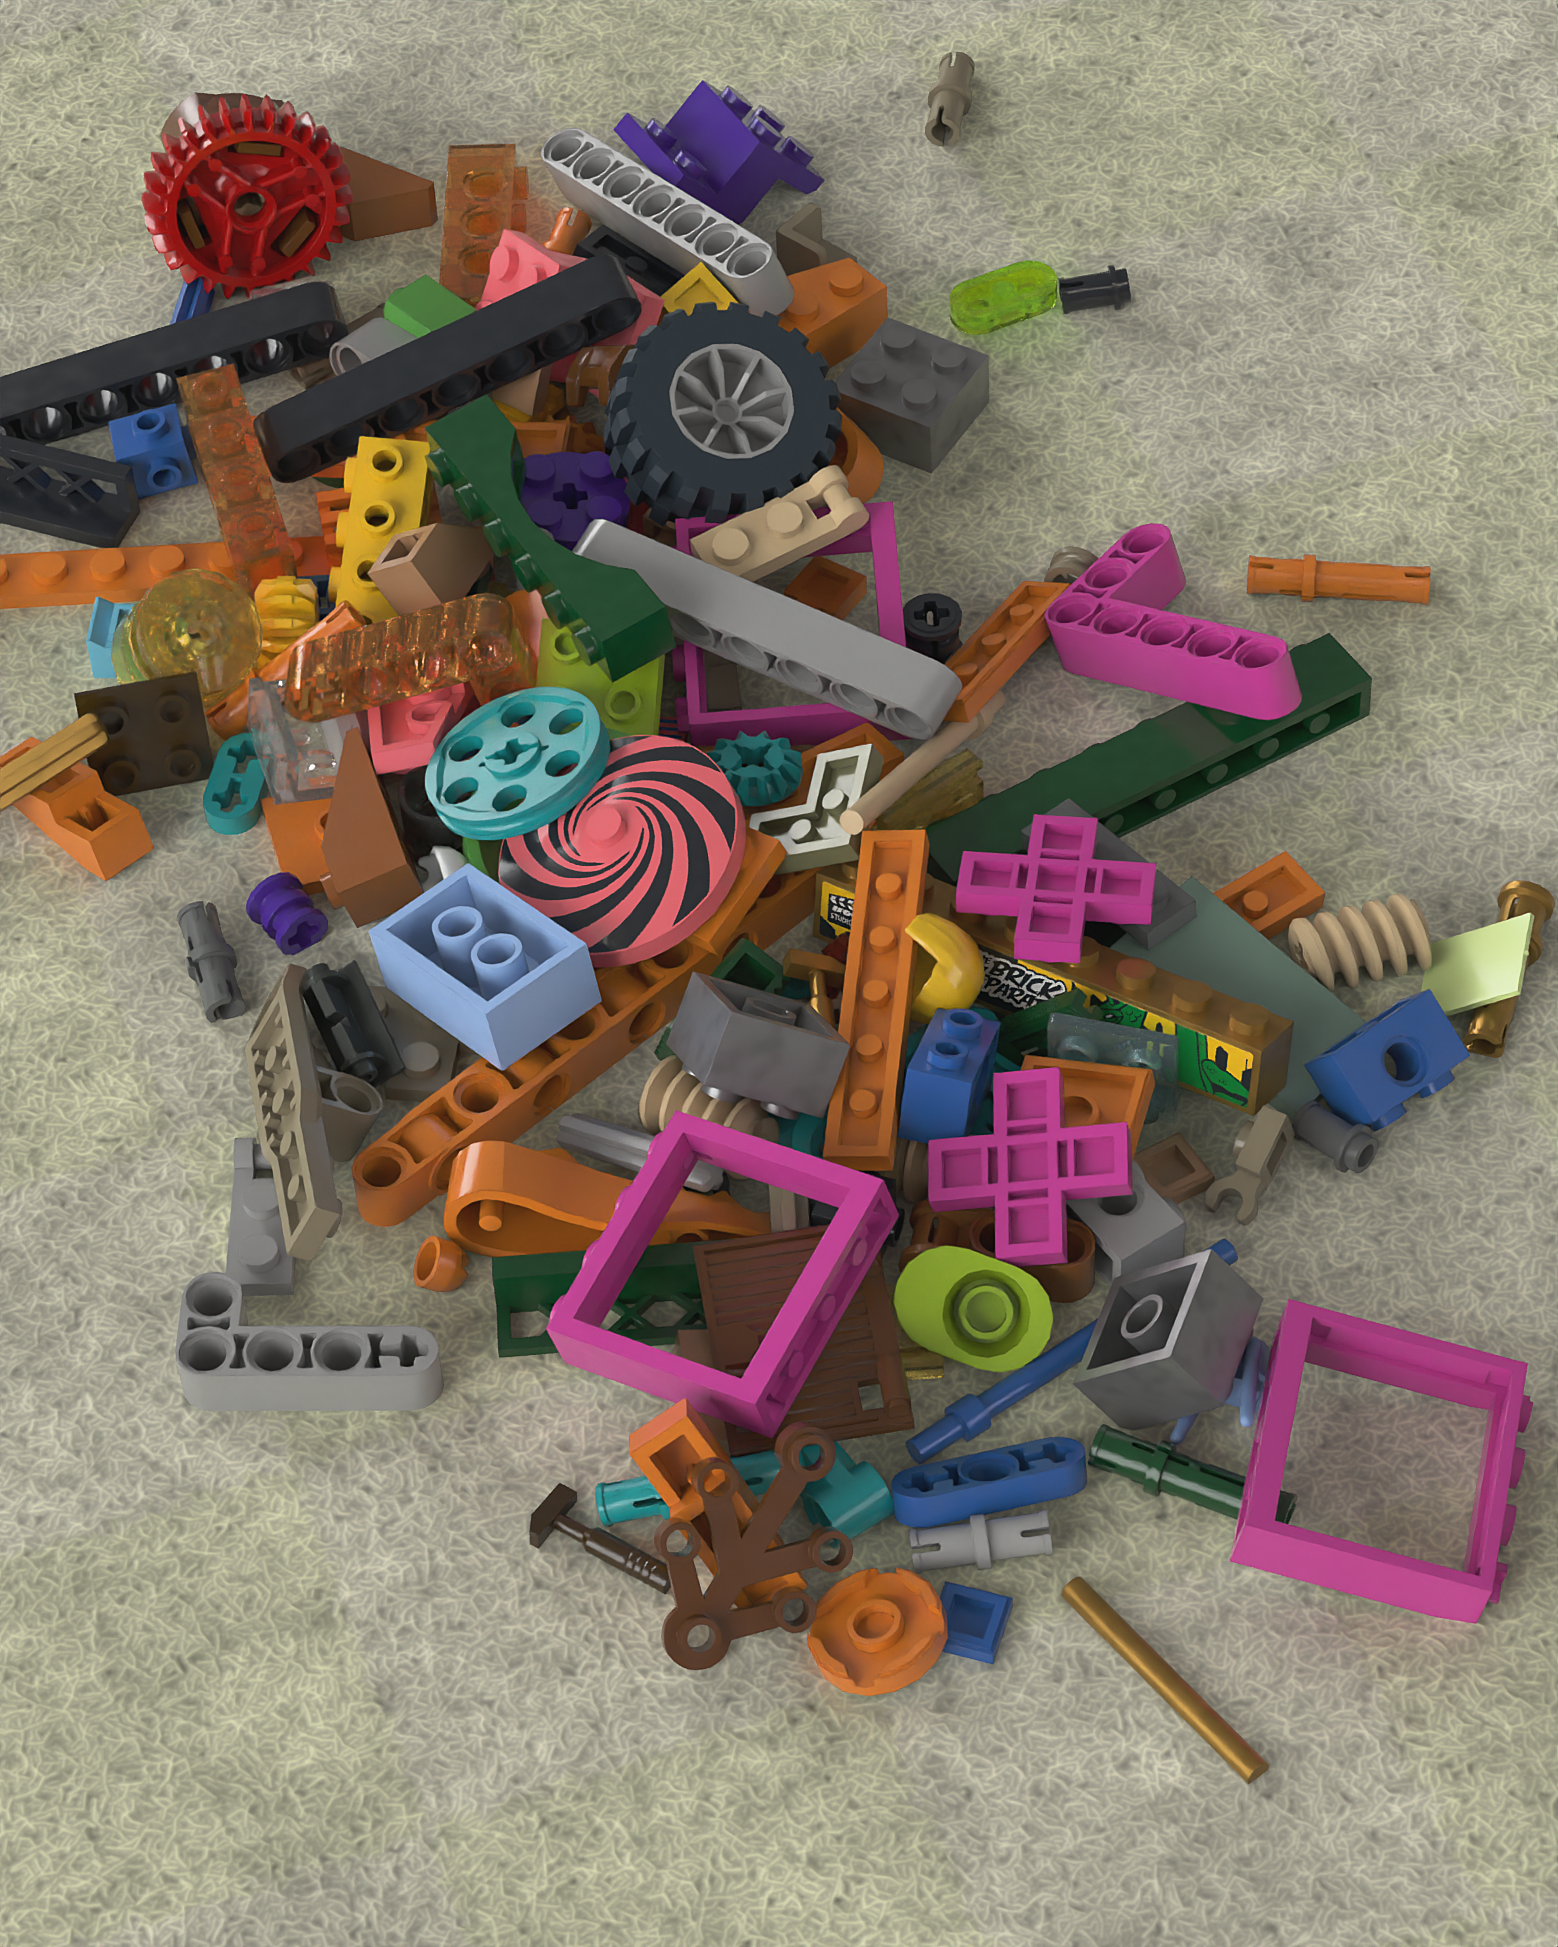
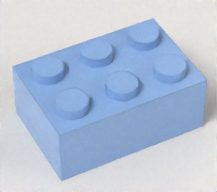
(485, 966)

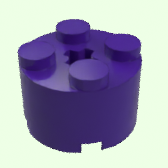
(572, 490)

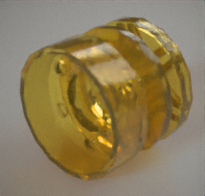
(156, 642)

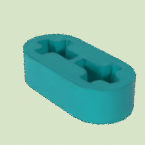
(227, 780)

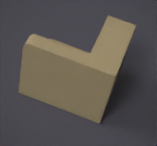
(802, 245)

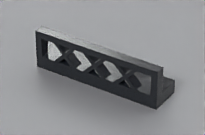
(68, 509)

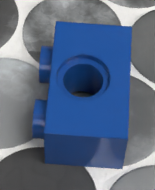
(1354, 1070)
(949, 1076)

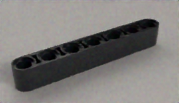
(447, 368)
(142, 370)

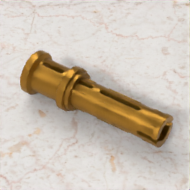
(1492, 1021)

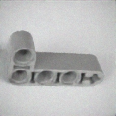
(385, 1364)

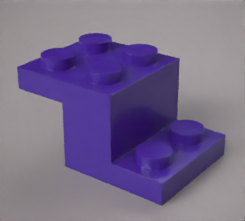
(721, 151)

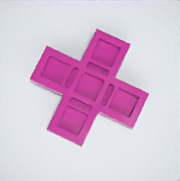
(1056, 888)
(1030, 1167)

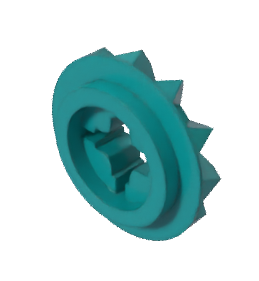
(753, 784)

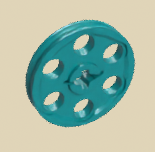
(517, 763)

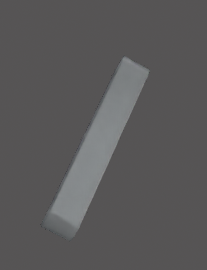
(666, 220)
(783, 635)

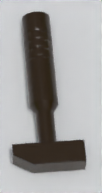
(596, 1541)

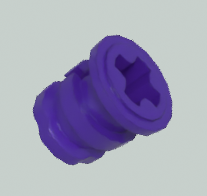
(286, 913)

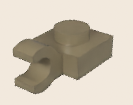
(1259, 1155)

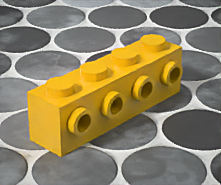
(388, 497)

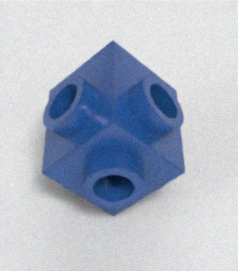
(154, 443)

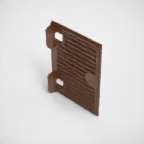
(743, 1293)

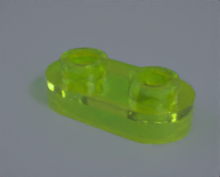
(997, 298)

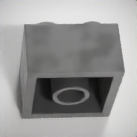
(914, 393)
(757, 1047)
(1169, 1341)

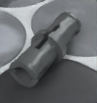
(211, 961)

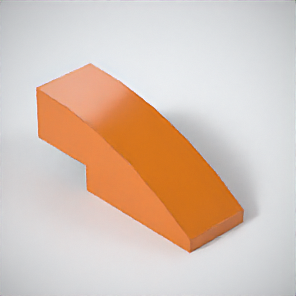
(84, 818)
(667, 1454)

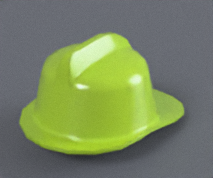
(973, 1308)

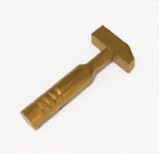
(819, 971)

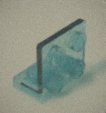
(1122, 1045)

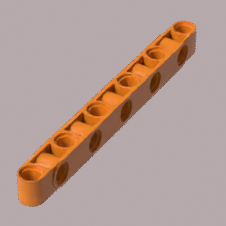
(486, 1104)

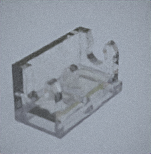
(288, 749)

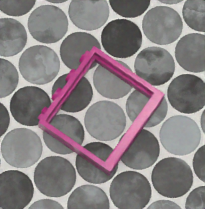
(798, 723)
(805, 1320)
(1410, 1363)

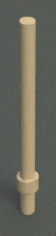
(917, 766)

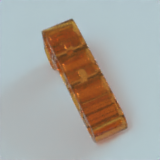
(412, 655)

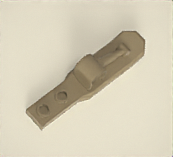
(303, 1115)

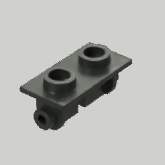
(351, 1023)

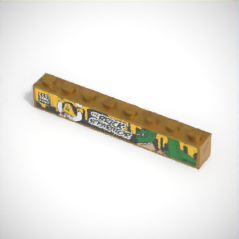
(1225, 1045)

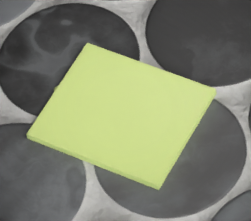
(1479, 965)

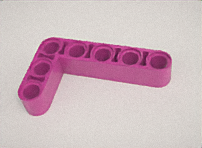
(1116, 632)

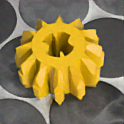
(286, 612)

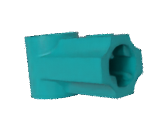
(847, 1497)

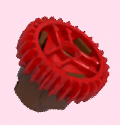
(244, 191)

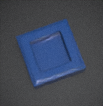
(974, 1621)

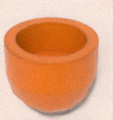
(440, 1265)

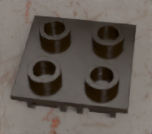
(153, 733)

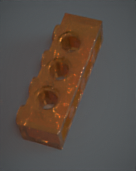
(479, 205)
(236, 477)

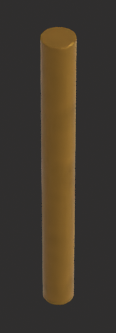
(1164, 1679)

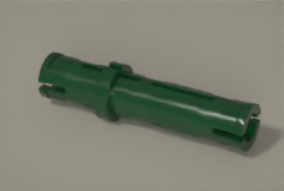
(1174, 1473)

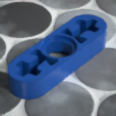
(989, 1482)

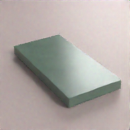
(1244, 964)

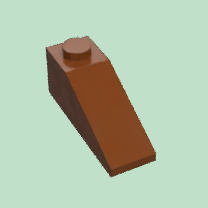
(364, 841)

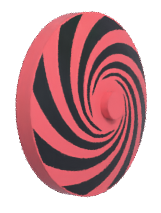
(637, 854)

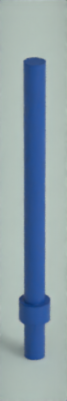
(973, 1413)

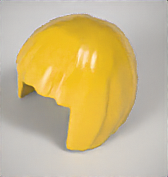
(947, 967)

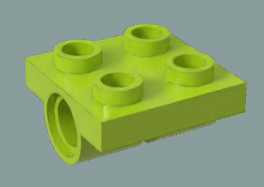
(624, 705)

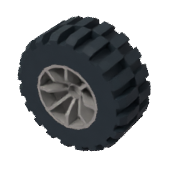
(719, 414)

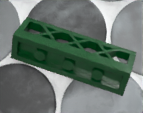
(541, 1279)

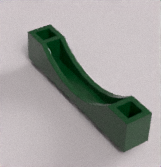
(604, 606)

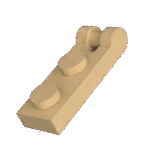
(783, 528)

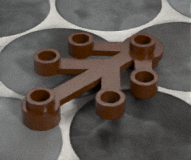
(744, 1556)

